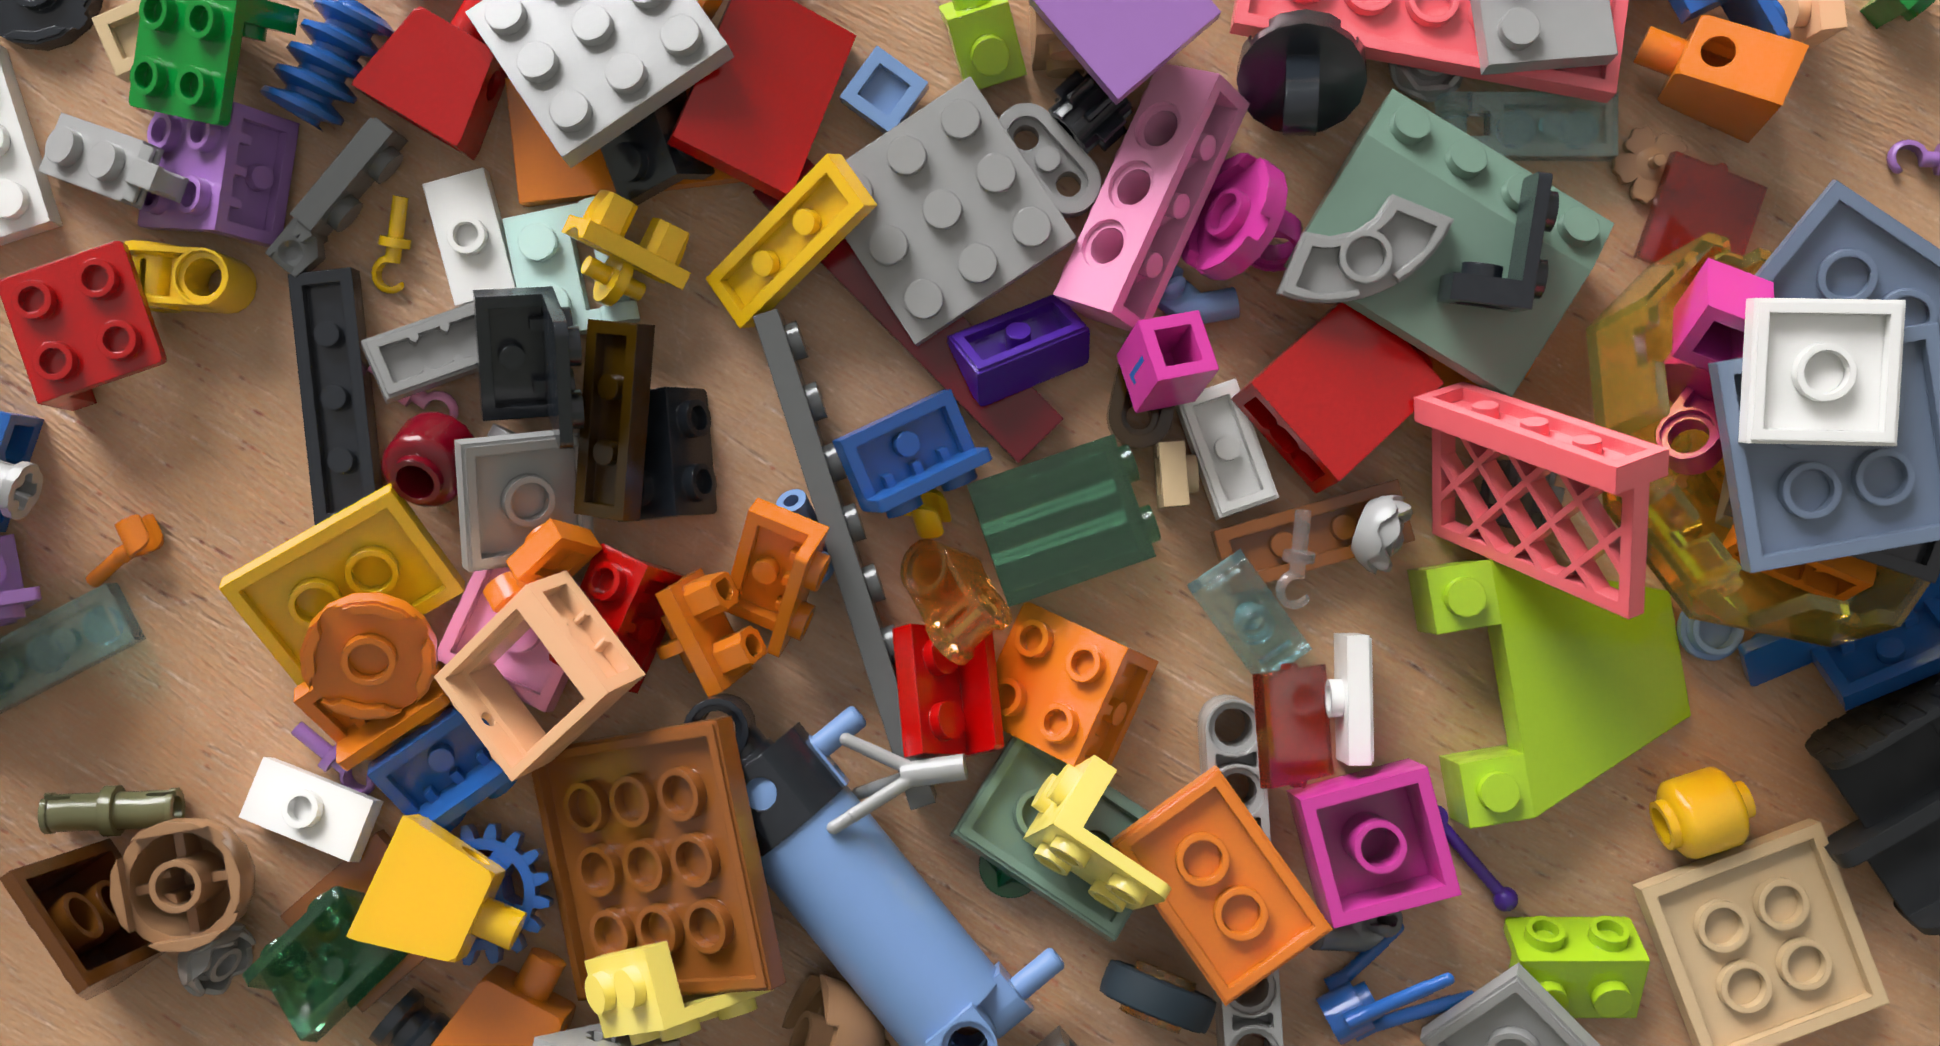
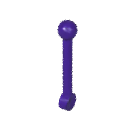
(1503, 897)

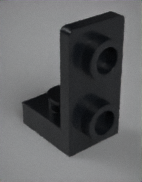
(1527, 278)

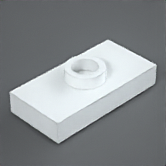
(469, 234)
(1226, 451)
(1351, 699)
(311, 809)

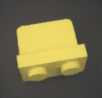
(1066, 846)
(641, 998)

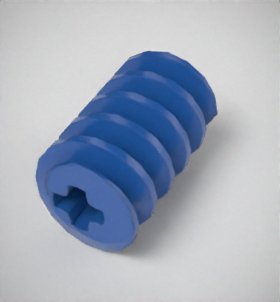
(327, 61)

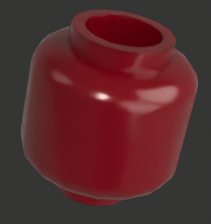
(422, 459)

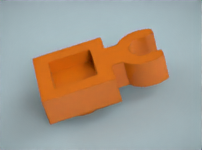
(546, 552)

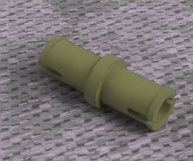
(109, 810)

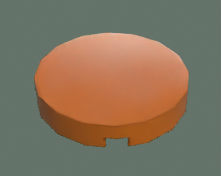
(369, 655)

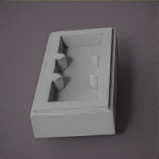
(423, 353)

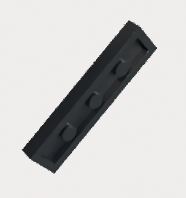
(335, 389)

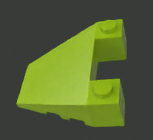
(1570, 682)

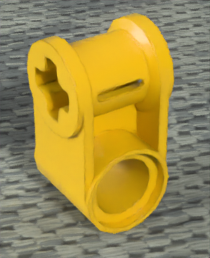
(179, 277)

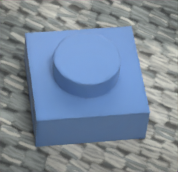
(884, 91)

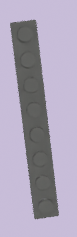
(822, 469)

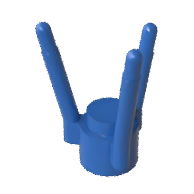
(1357, 1015)

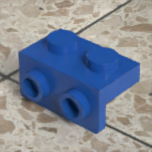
(910, 455)
(439, 771)

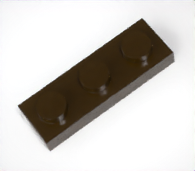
(615, 420)

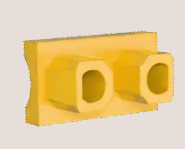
(604, 230)

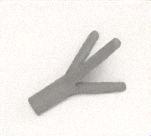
(911, 774)

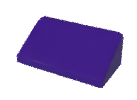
(1020, 349)

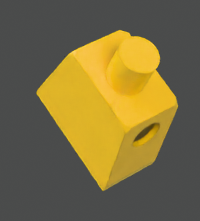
(434, 896)

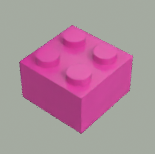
(1374, 842)

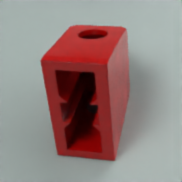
(437, 78)

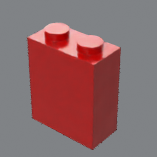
(1336, 394)

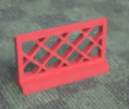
(1539, 443)

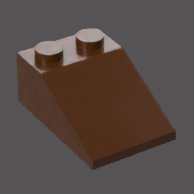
(74, 918)

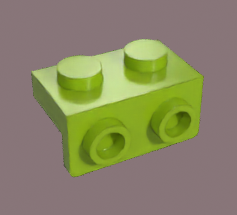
(1583, 962)

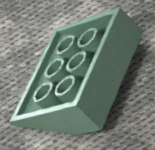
(1446, 170)

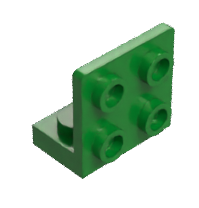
(192, 53)

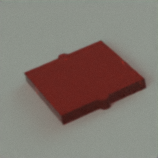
(1696, 201)
(1292, 725)

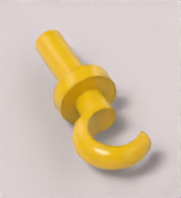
(394, 244)

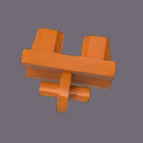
(703, 633)

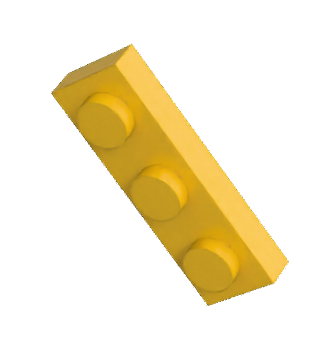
(791, 240)

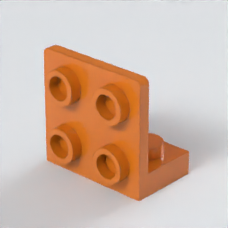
(1068, 686)

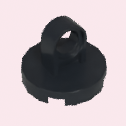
(1302, 73)

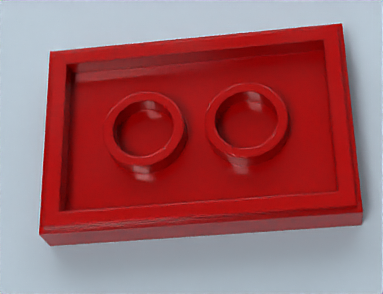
(768, 100)

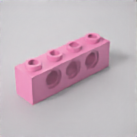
(1152, 196)

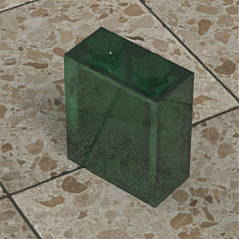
(1064, 519)

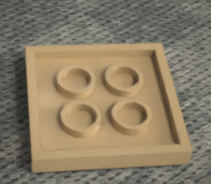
(1761, 941)

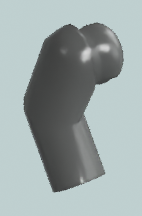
(1360, 935)

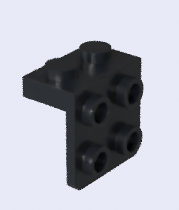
(527, 357)

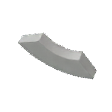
(1366, 259)

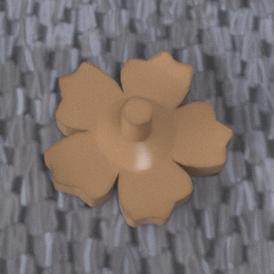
(1645, 161)

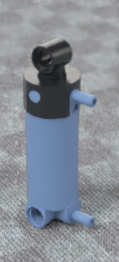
(865, 896)

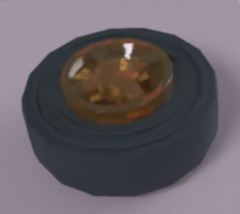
(1158, 996)

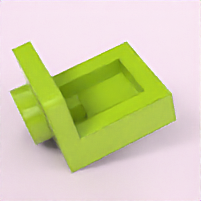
(984, 40)

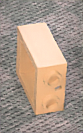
(579, 644)

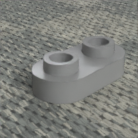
(1055, 157)

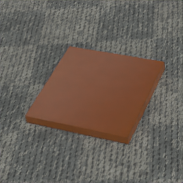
(660, 846)

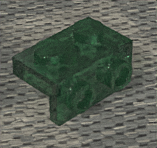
(318, 969)

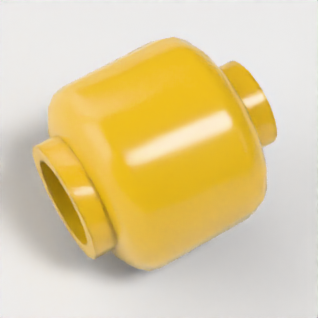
(1702, 812)

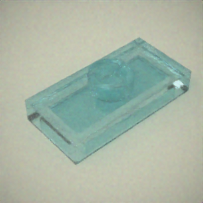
(1248, 615)

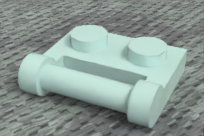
(550, 258)

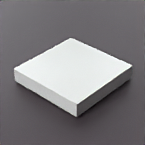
(1821, 371)

